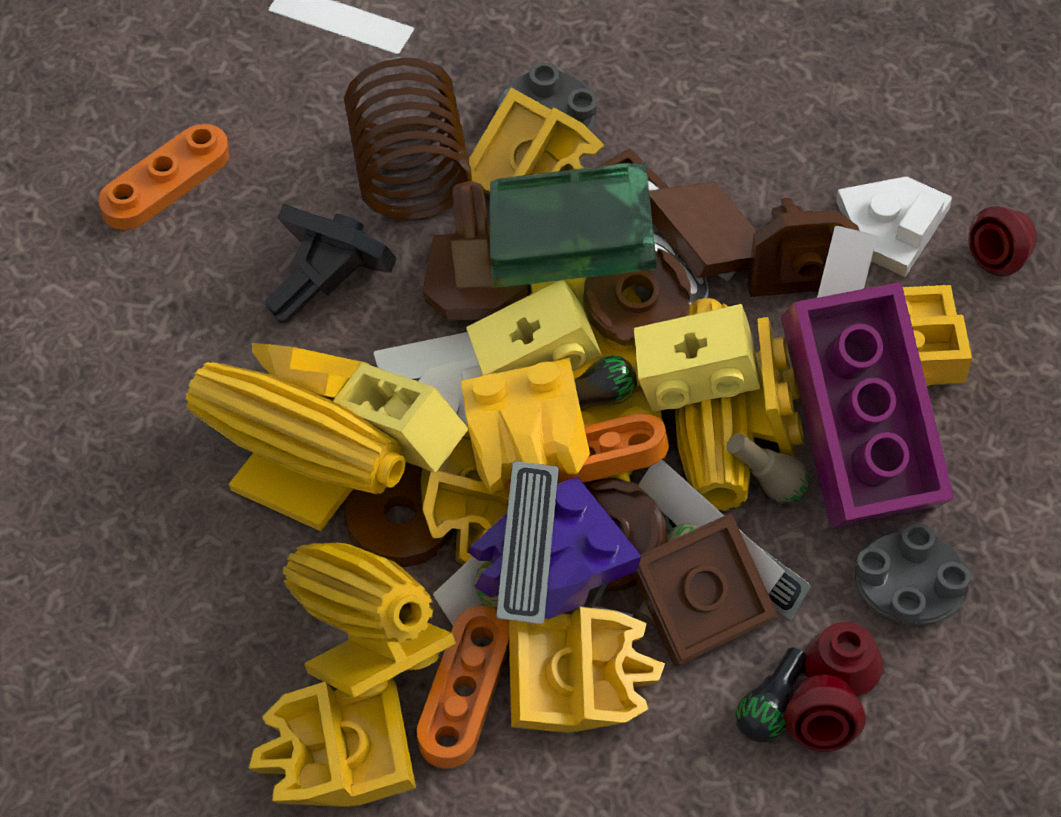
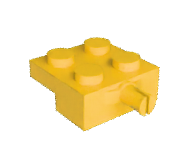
(939, 334)

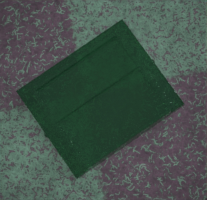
(571, 225)

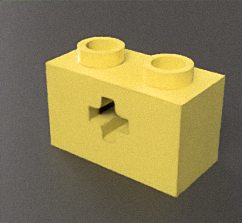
(535, 330)
(696, 358)
(407, 412)

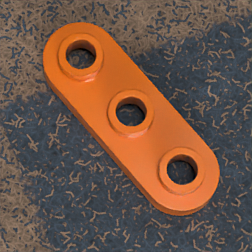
(152, 191)
(620, 447)
(463, 665)

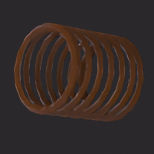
(410, 128)

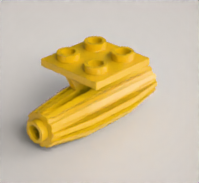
(760, 413)
(302, 444)
(374, 605)

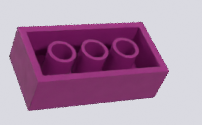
(866, 405)

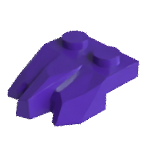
(583, 555)

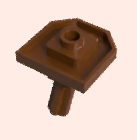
(792, 250)
(460, 263)

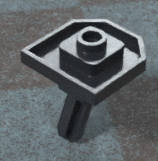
(325, 258)

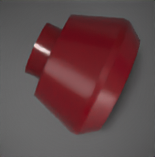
(1001, 240)
(846, 653)
(824, 714)

